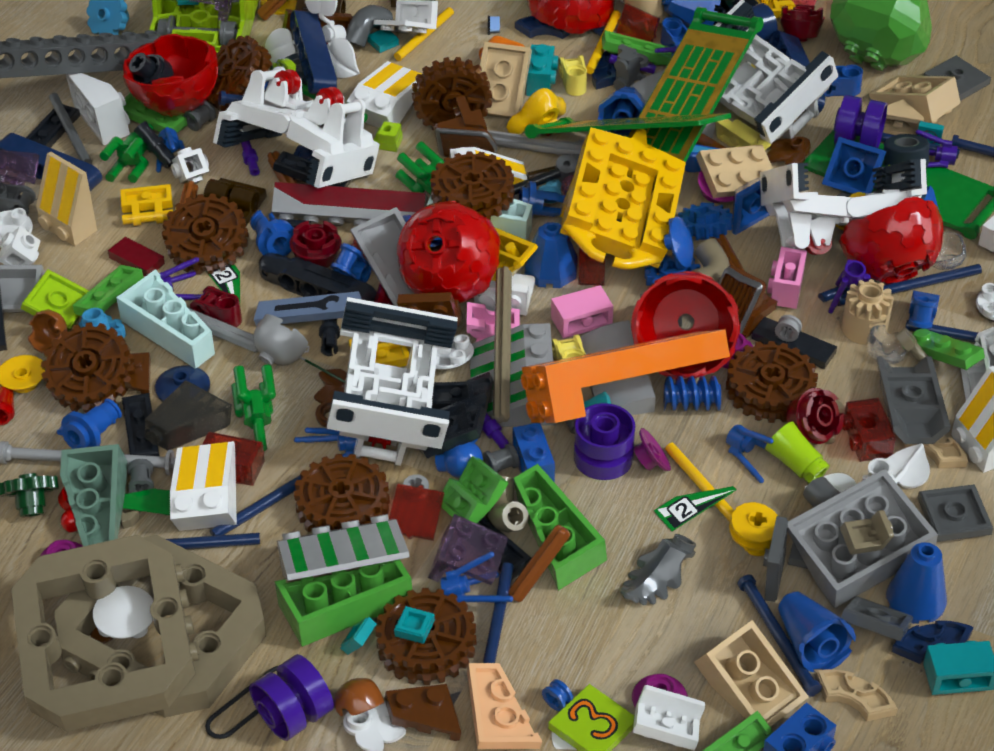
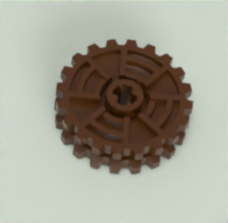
(235, 67)
(444, 81)
(474, 182)
(205, 230)
(88, 367)
(768, 379)
(341, 492)
(445, 647)

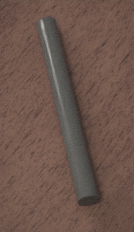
(69, 128)

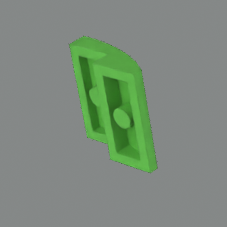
(474, 491)

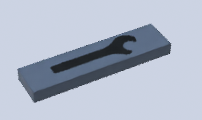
(305, 308)

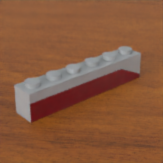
(340, 203)

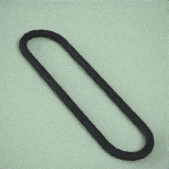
(227, 705)

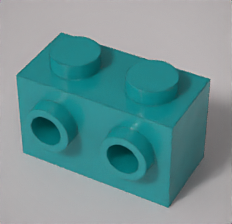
(542, 68)
(959, 667)

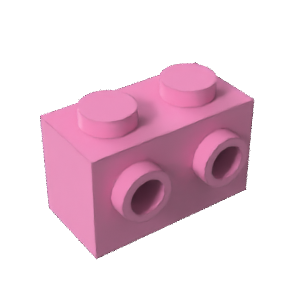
(788, 277)
(581, 311)

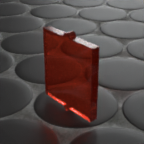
(637, 23)
(417, 511)

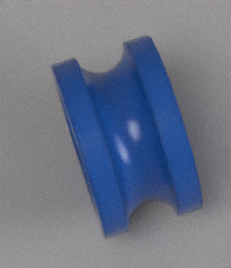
(557, 695)

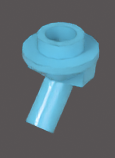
(553, 186)

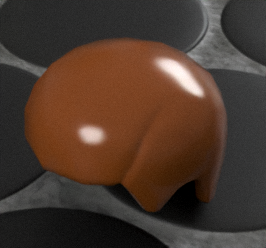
(46, 327)
(357, 696)

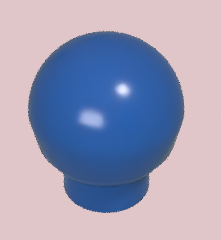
(456, 459)

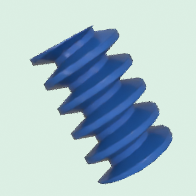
(692, 392)

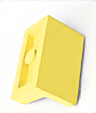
(738, 134)

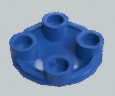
(680, 242)

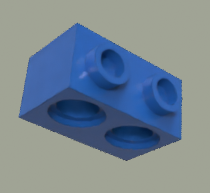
(533, 448)
(795, 736)

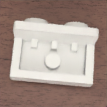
(668, 717)

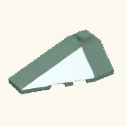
(95, 490)

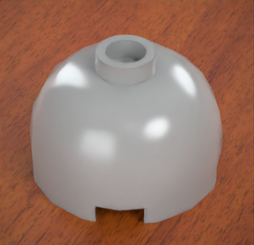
(277, 342)

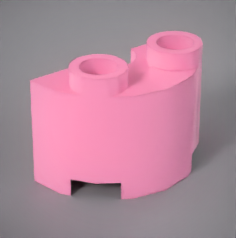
(482, 321)

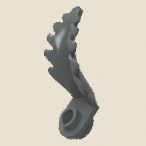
(658, 570)

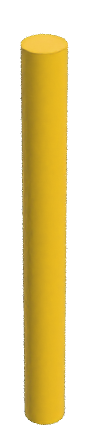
(420, 37)
(598, 51)
(695, 475)

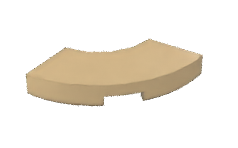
(945, 453)
(861, 695)

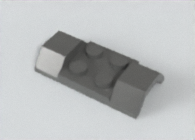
(914, 401)

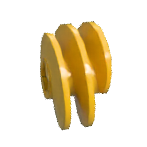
(753, 527)

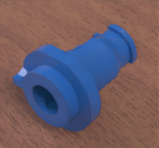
(536, 197)
(272, 235)
(85, 429)

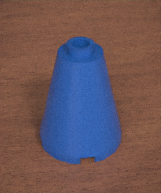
(919, 584)
(815, 632)

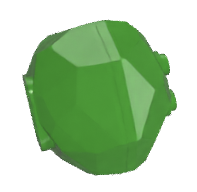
(882, 30)

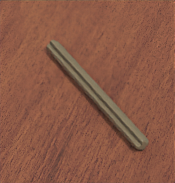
(502, 345)

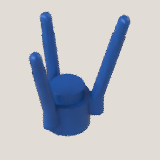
(171, 141)
(744, 440)
(344, 443)
(460, 585)

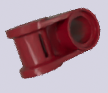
(219, 305)

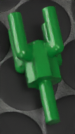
(129, 153)
(419, 169)
(254, 405)

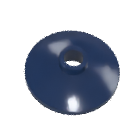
(175, 376)

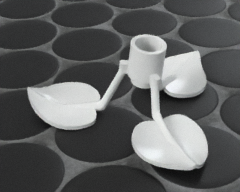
(341, 51)
(906, 467)

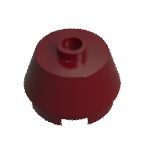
(802, 21)
(316, 243)
(816, 415)

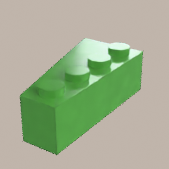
(551, 507)
(340, 600)

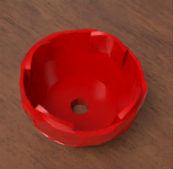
(572, 15)
(193, 78)
(895, 240)
(463, 262)
(692, 294)

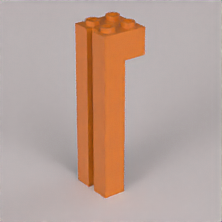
(556, 385)

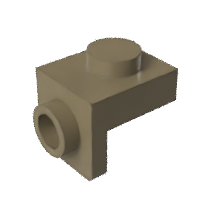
(867, 534)

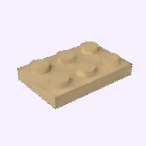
(507, 73)
(732, 167)

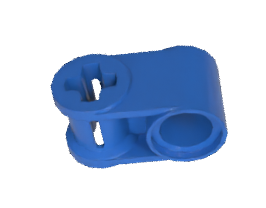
(672, 31)
(847, 83)
(352, 263)
(923, 309)

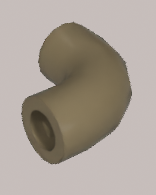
(712, 258)
(506, 513)

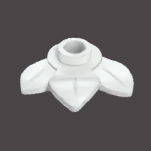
(373, 728)

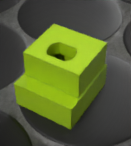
(389, 136)

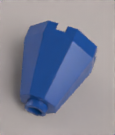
(685, 9)
(621, 104)
(554, 259)

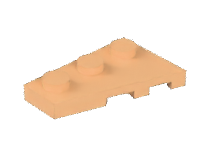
(495, 711)

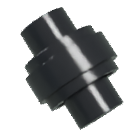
(149, 68)

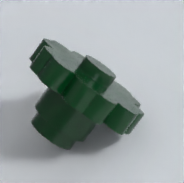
(29, 492)

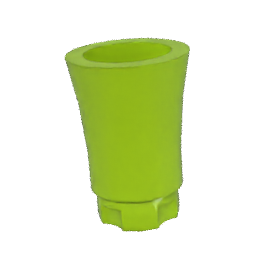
(797, 453)

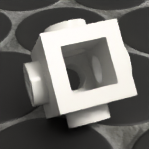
(197, 161)
(19, 248)

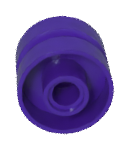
(853, 122)
(604, 441)
(291, 697)

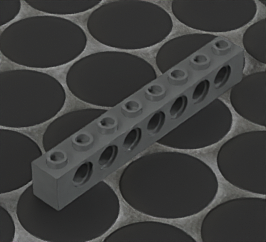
(60, 63)

